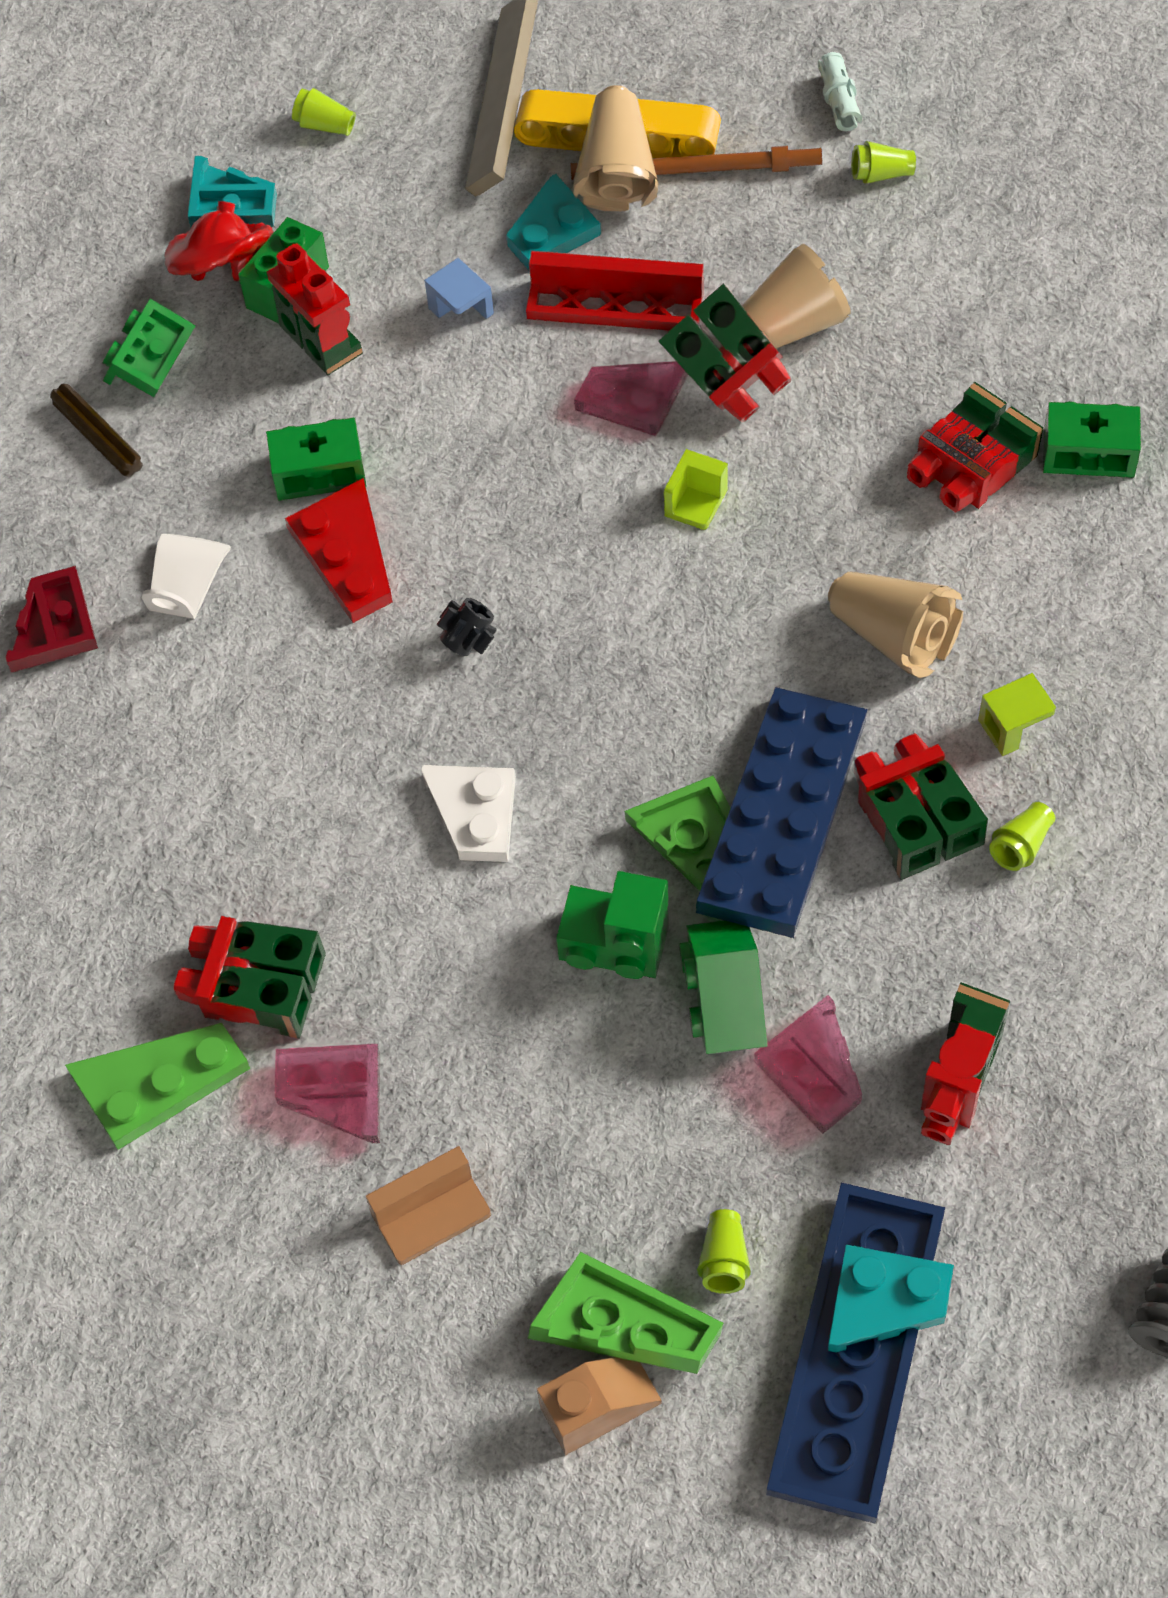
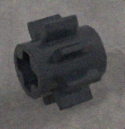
(466, 627)

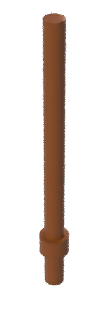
(778, 159)

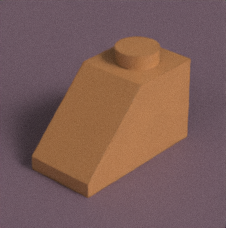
(595, 1400)

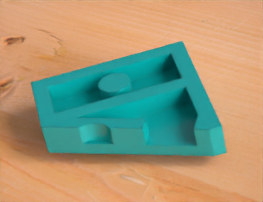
(252, 196)
(552, 223)
(886, 1295)

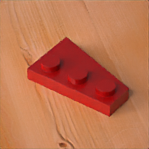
(345, 549)

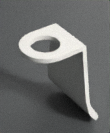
(183, 574)

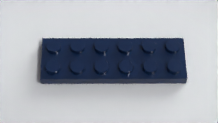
(782, 813)
(850, 1401)

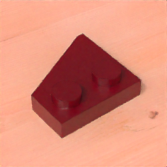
(52, 622)

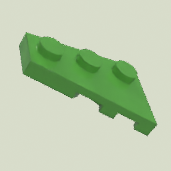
(684, 826)
(157, 1079)
(624, 1318)

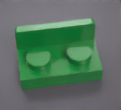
(150, 348)

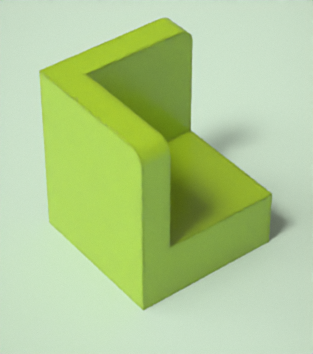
(695, 489)
(1012, 709)

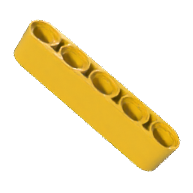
(562, 120)

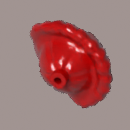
(214, 242)

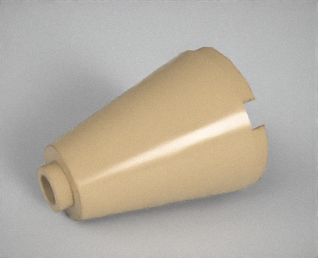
(615, 155)
(797, 299)
(899, 617)

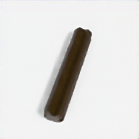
(96, 430)

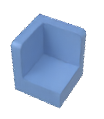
(457, 290)

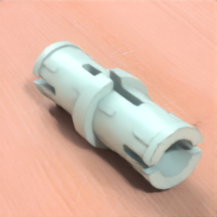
(839, 91)

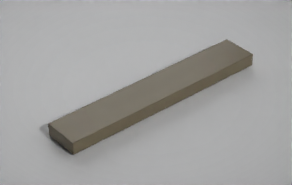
(501, 96)

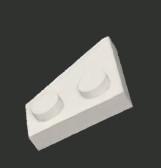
(474, 808)

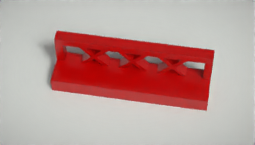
(617, 284)

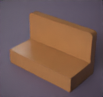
(428, 1206)

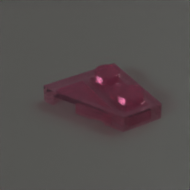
(631, 394)
(813, 1066)
(332, 1086)

